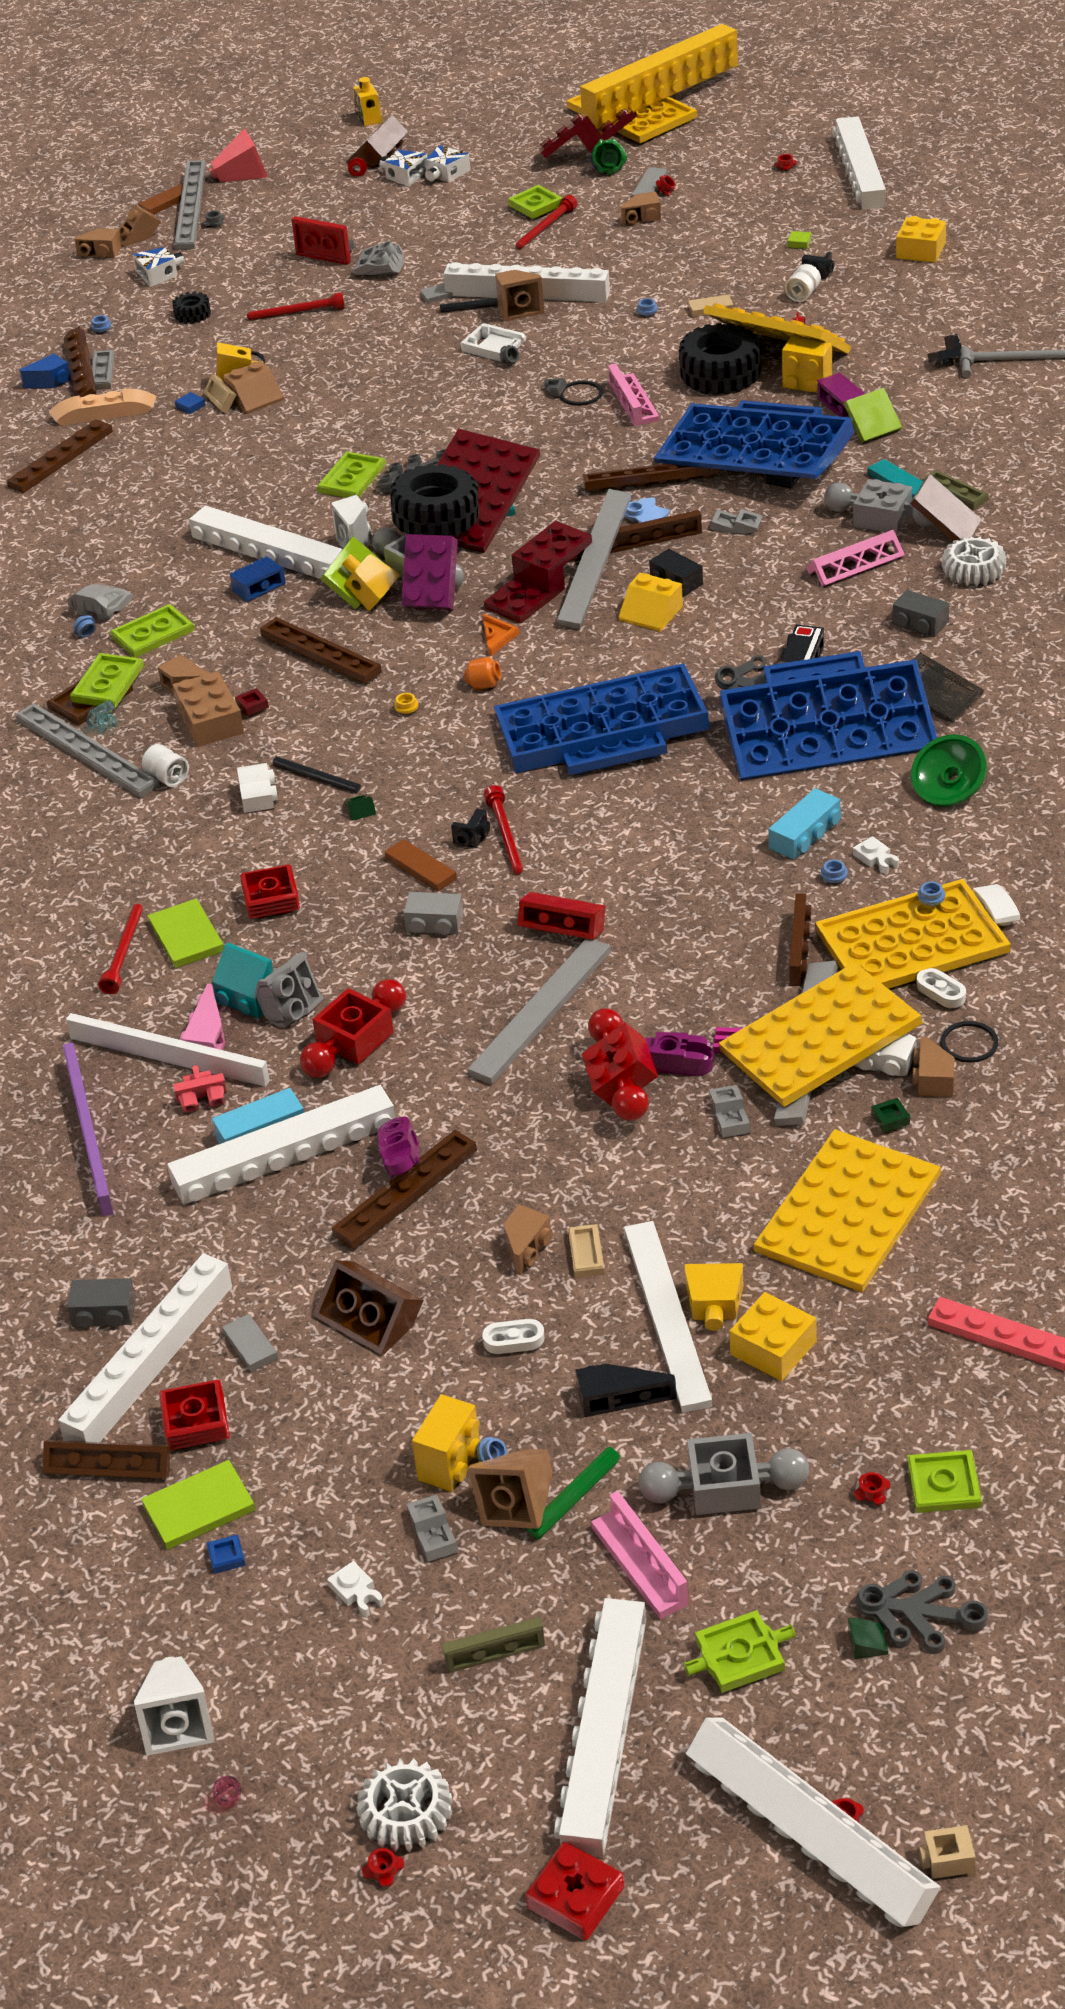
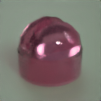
(224, 1786)

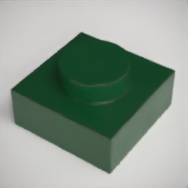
(890, 1115)

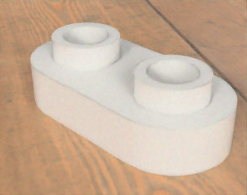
(941, 988)
(513, 1336)

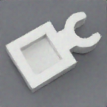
(874, 852)
(355, 1585)

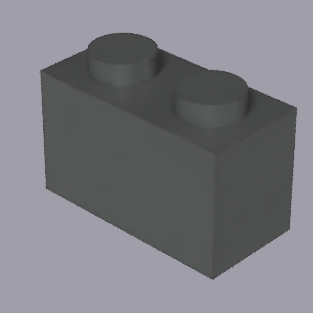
(920, 613)
(101, 1302)

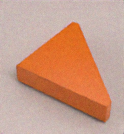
(498, 633)

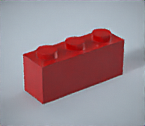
(561, 915)

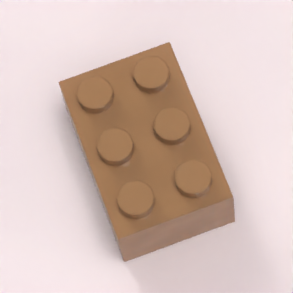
(208, 708)

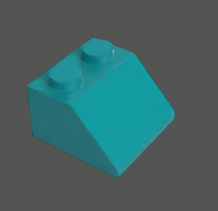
(238, 978)

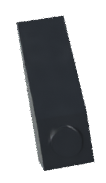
(617, 1388)

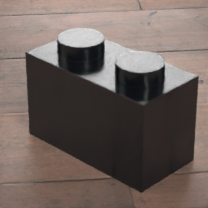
(678, 569)

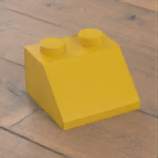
(651, 602)

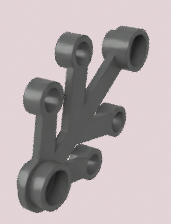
(395, 468)
(737, 673)
(917, 1607)

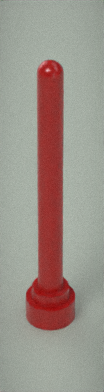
(567, 204)
(335, 301)
(495, 798)
(110, 980)

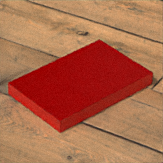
(321, 240)

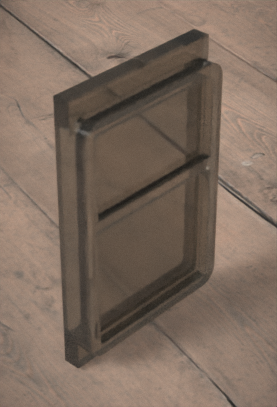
(945, 690)

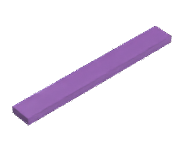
(88, 1130)

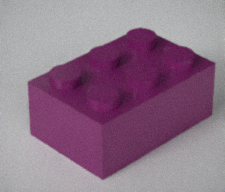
(429, 572)

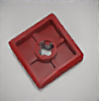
(270, 891)
(194, 1414)
(580, 1909)

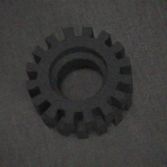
(191, 307)

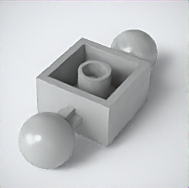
(877, 506)
(392, 547)
(723, 1474)

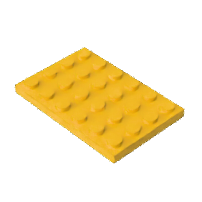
(650, 120)
(775, 326)
(906, 936)
(820, 1034)
(847, 1210)

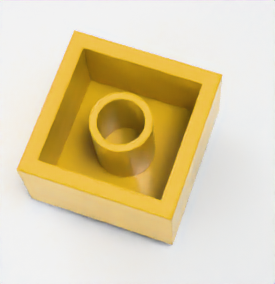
(921, 239)
(805, 363)
(773, 1336)
(446, 1443)

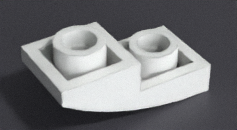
(997, 904)

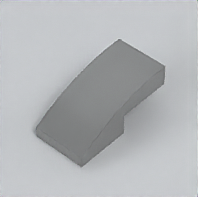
(743, 523)
(729, 1111)
(432, 1528)

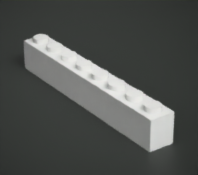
(859, 163)
(557, 282)
(262, 540)
(280, 1144)
(146, 1351)
(603, 1726)
(813, 1822)

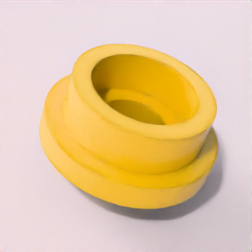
(406, 703)

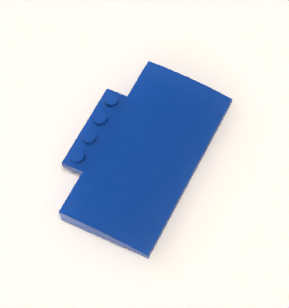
(757, 439)
(826, 715)
(602, 721)

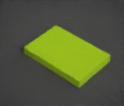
(351, 475)
(337, 574)
(152, 630)
(107, 679)
(186, 933)
(198, 1504)

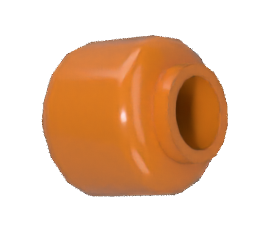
(482, 673)

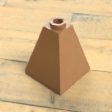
(512, 1488)

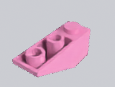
(205, 1023)

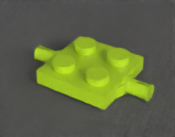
(739, 1651)

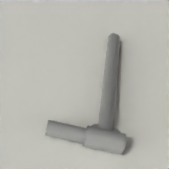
(968, 357)

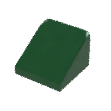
(360, 807)
(866, 1638)

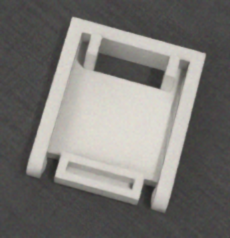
(495, 339)

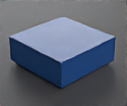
(190, 403)
(226, 1554)

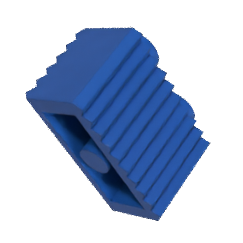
(257, 578)

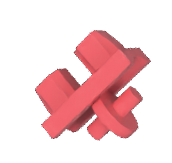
(199, 1086)

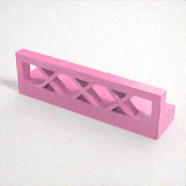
(628, 399)
(855, 552)
(641, 1558)

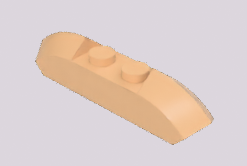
(102, 406)

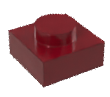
(252, 702)

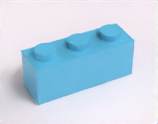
(804, 823)
(256, 1115)

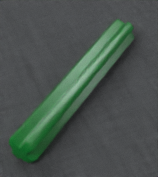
(575, 1491)

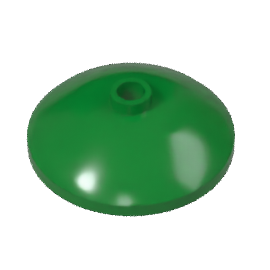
(941, 761)

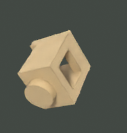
(948, 1852)

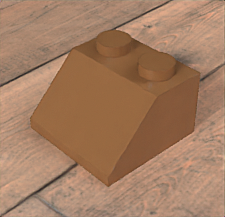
(519, 294)
(253, 387)

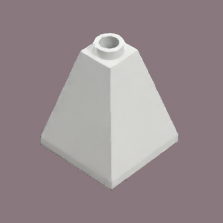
(172, 1708)

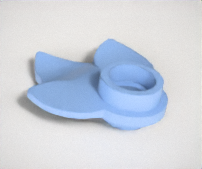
(645, 510)

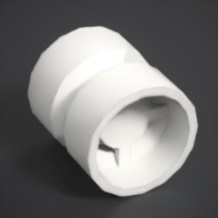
(802, 283)
(165, 765)

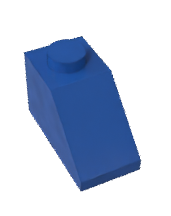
(45, 373)

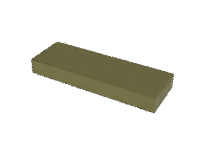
(965, 493)
(493, 1645)

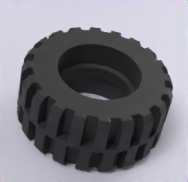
(720, 358)
(434, 501)

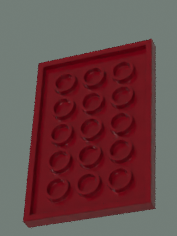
(500, 474)

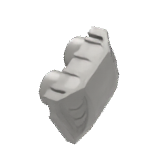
(380, 260)
(100, 599)
(288, 992)

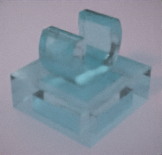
(102, 714)

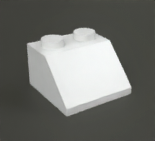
(351, 520)

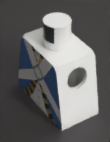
(446, 164)
(404, 166)
(157, 265)

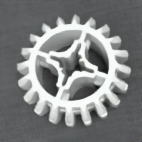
(974, 561)
(402, 1818)

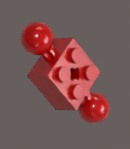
(352, 1027)
(619, 1064)

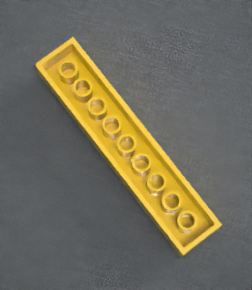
(660, 74)

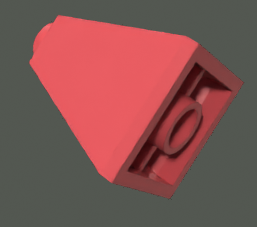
(238, 161)

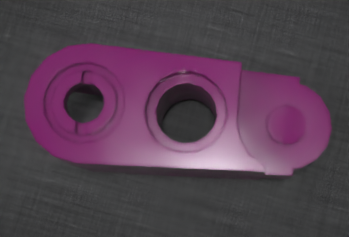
(681, 1053)
(398, 1146)

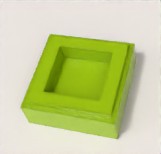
(799, 239)

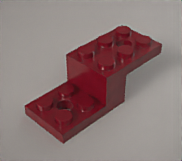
(586, 131)
(538, 571)

